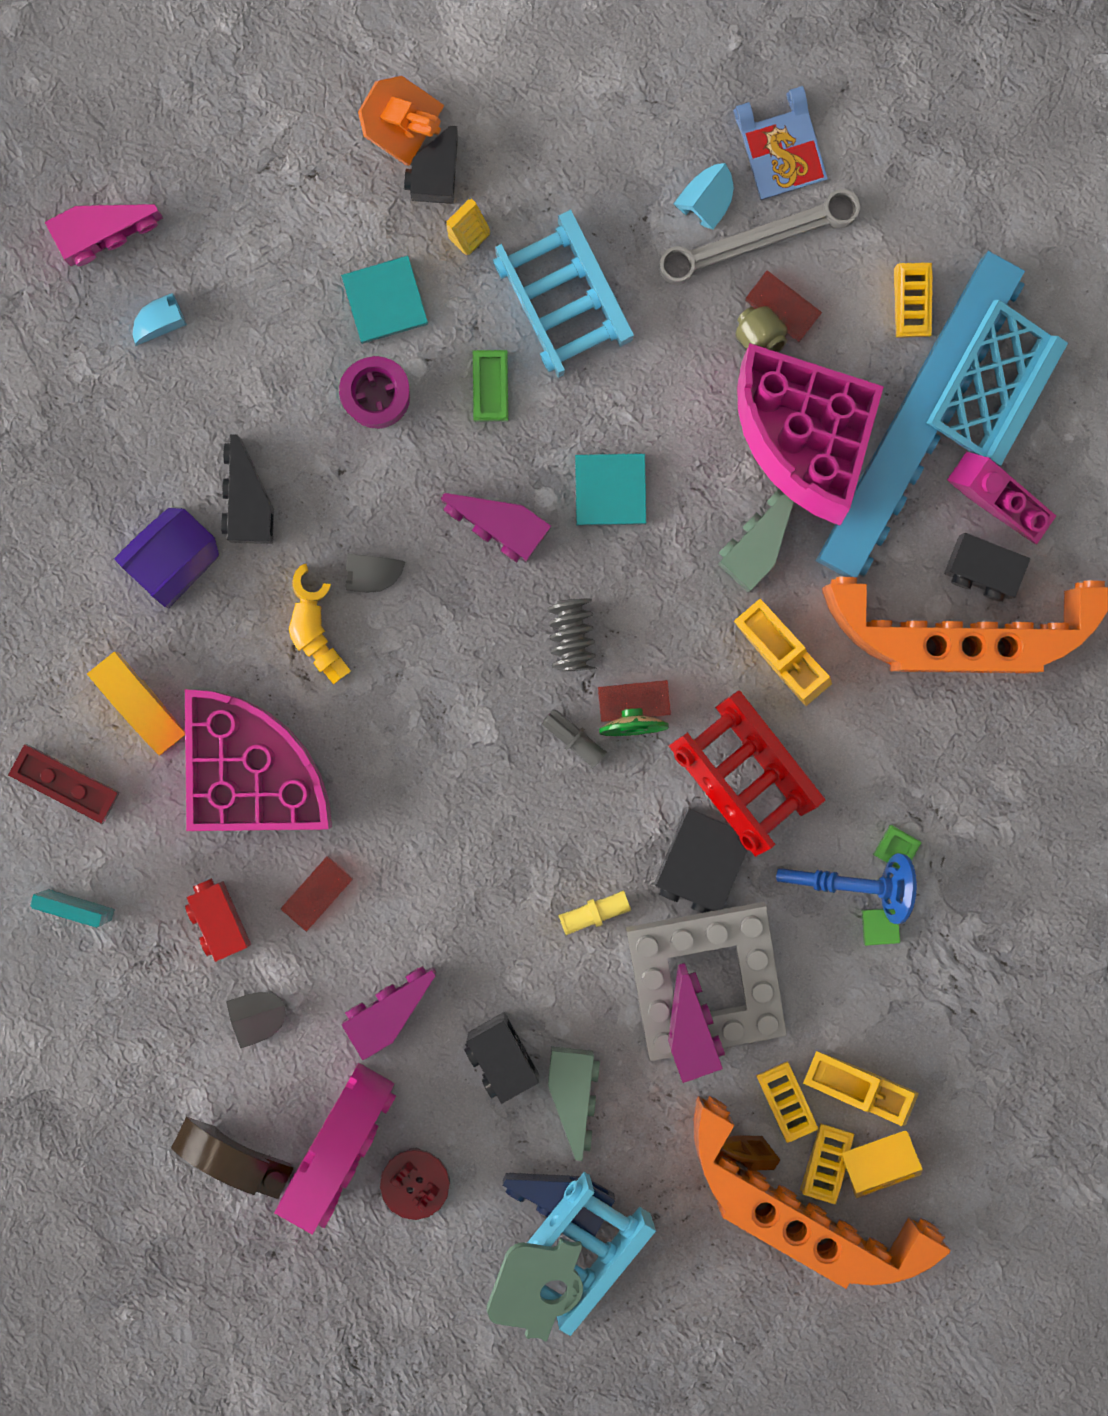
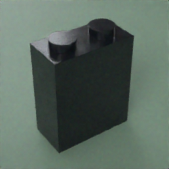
(701, 862)

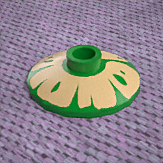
(633, 724)

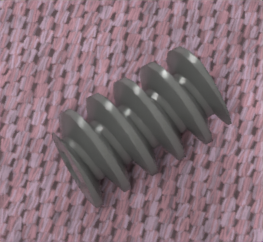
(571, 635)

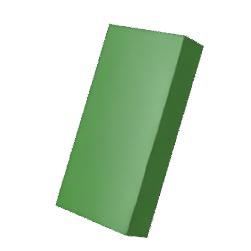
(490, 385)

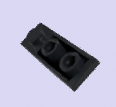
(249, 507)

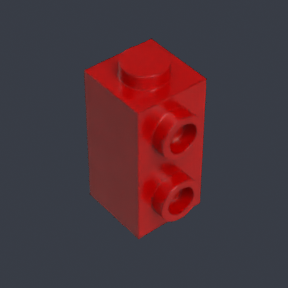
(217, 920)

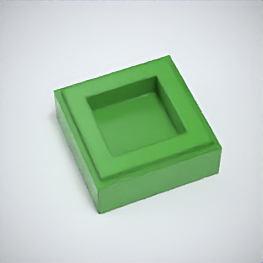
(896, 842)
(878, 929)

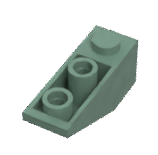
(759, 548)
(570, 1087)

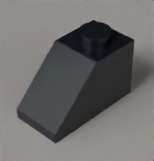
(434, 170)

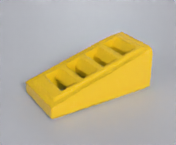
(467, 227)
(913, 269)
(801, 1129)
(807, 1188)

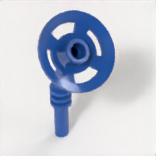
(900, 886)

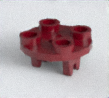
(426, 1195)

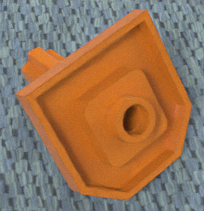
(399, 117)

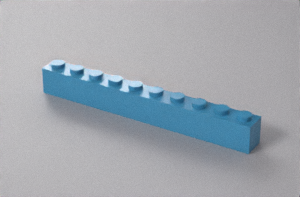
(908, 435)

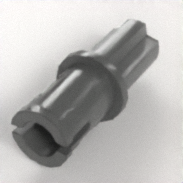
(574, 738)

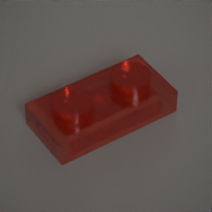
(785, 303)
(649, 696)
(316, 893)

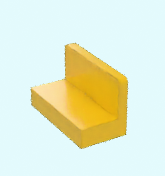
(882, 1164)

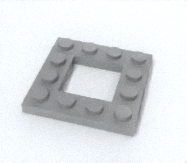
(736, 926)

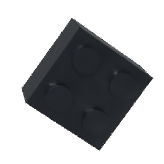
(502, 1058)

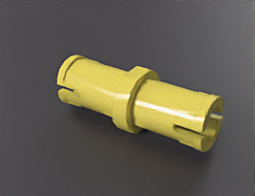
(594, 912)

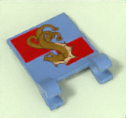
(782, 148)

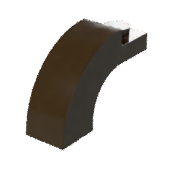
(229, 1161)

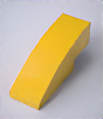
(783, 652)
(136, 703)
(861, 1088)

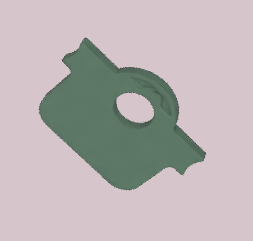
(518, 1286)

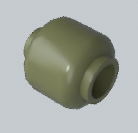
(761, 328)

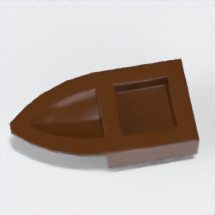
(751, 1151)

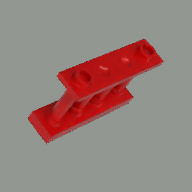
(772, 756)

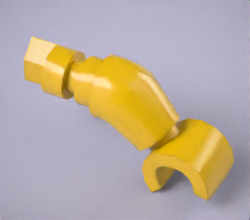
(307, 629)

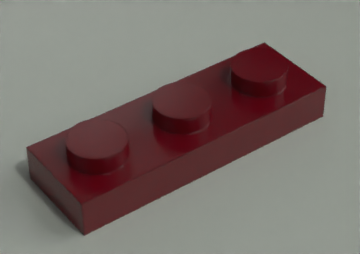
(63, 783)

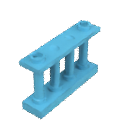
(582, 266)
(612, 1256)

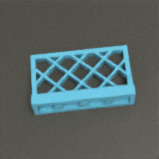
(1022, 393)

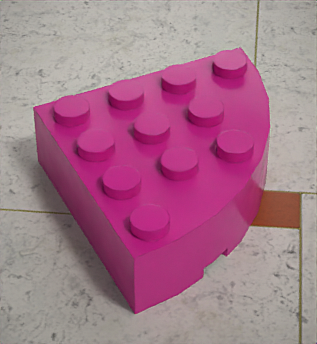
(806, 428)
(247, 769)
(336, 1150)

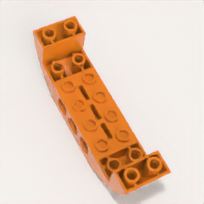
(1025, 647)
(845, 1255)

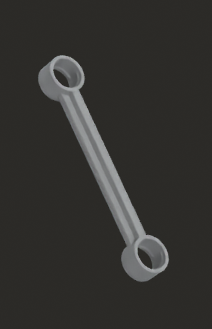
(759, 236)

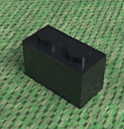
(986, 567)

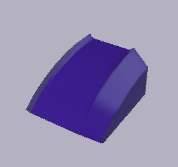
(169, 555)

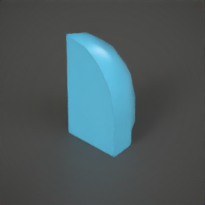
(708, 195)
(157, 319)

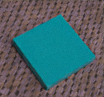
(384, 299)
(610, 489)
(72, 908)

